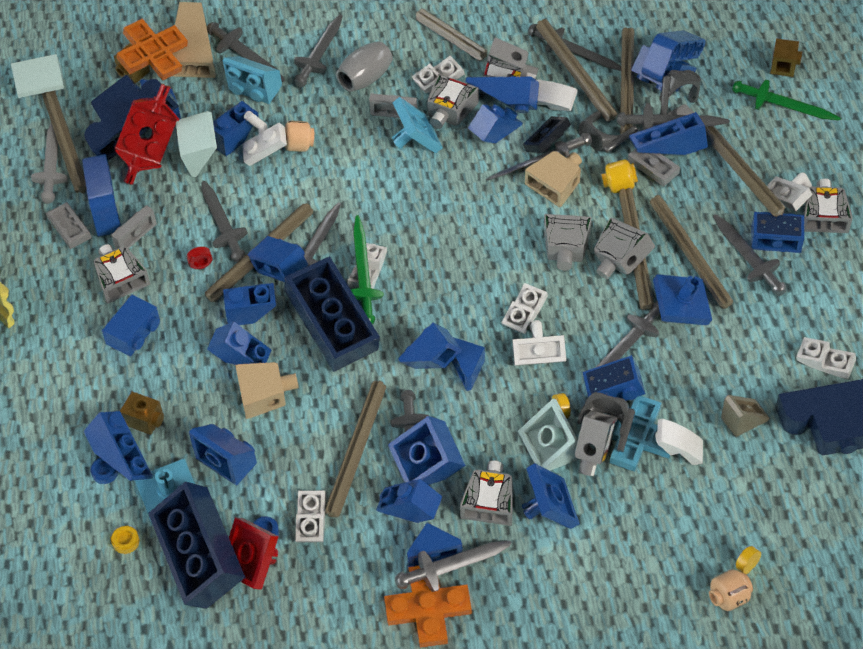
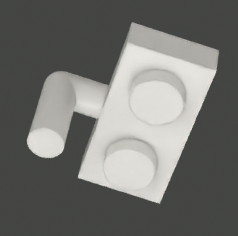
(265, 143)
(792, 193)
(539, 348)

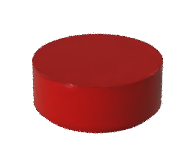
(199, 257)

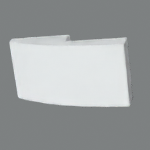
(426, 77)
(556, 95)
(376, 256)
(525, 308)
(820, 356)
(678, 439)
(310, 516)

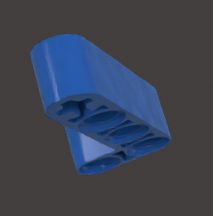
(668, 49)
(101, 194)

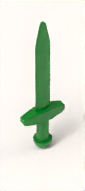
(763, 94)
(364, 292)

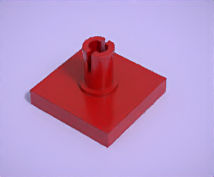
(253, 550)

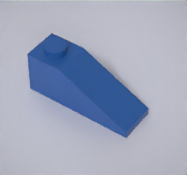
(515, 92)
(675, 137)

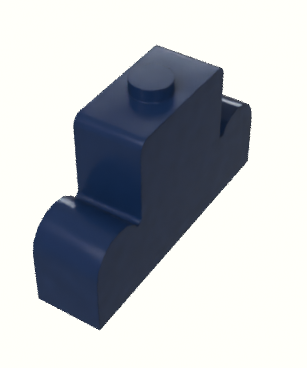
(113, 107)
(829, 411)

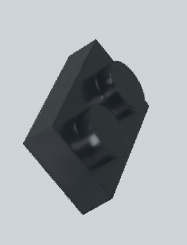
(546, 135)

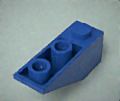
(116, 446)

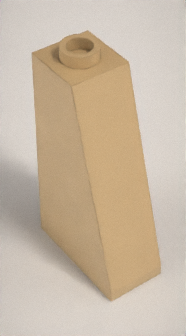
(197, 56)

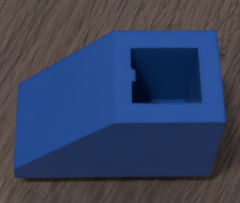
(494, 123)
(232, 128)
(249, 303)
(237, 346)
(431, 349)
(410, 501)

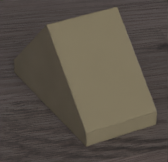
(742, 414)

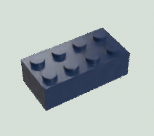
(331, 313)
(196, 545)

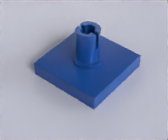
(682, 299)
(551, 497)

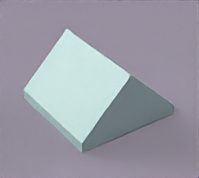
(37, 75)
(196, 141)
(549, 437)

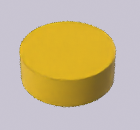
(564, 403)
(125, 539)
(748, 559)

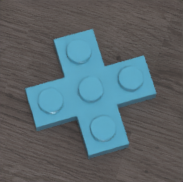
(641, 435)

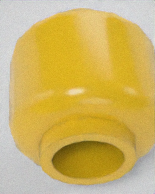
(619, 176)

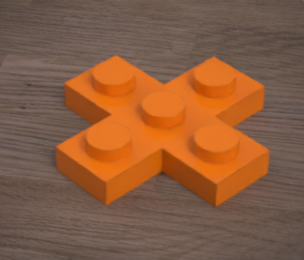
(152, 49)
(428, 609)

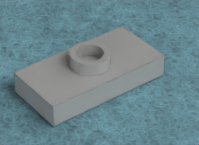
(383, 104)
(68, 225)

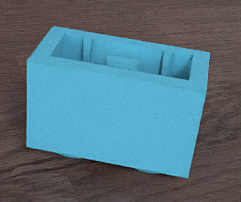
(252, 79)

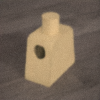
(554, 176)
(263, 387)

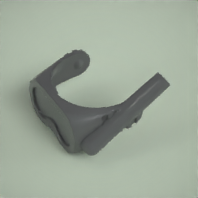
(675, 80)
(600, 140)
(614, 406)

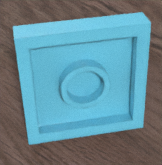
(415, 127)
(163, 483)

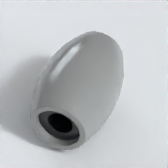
(364, 66)

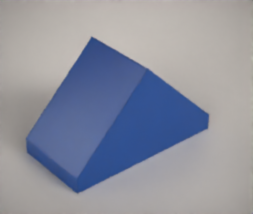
(469, 362)
(435, 543)

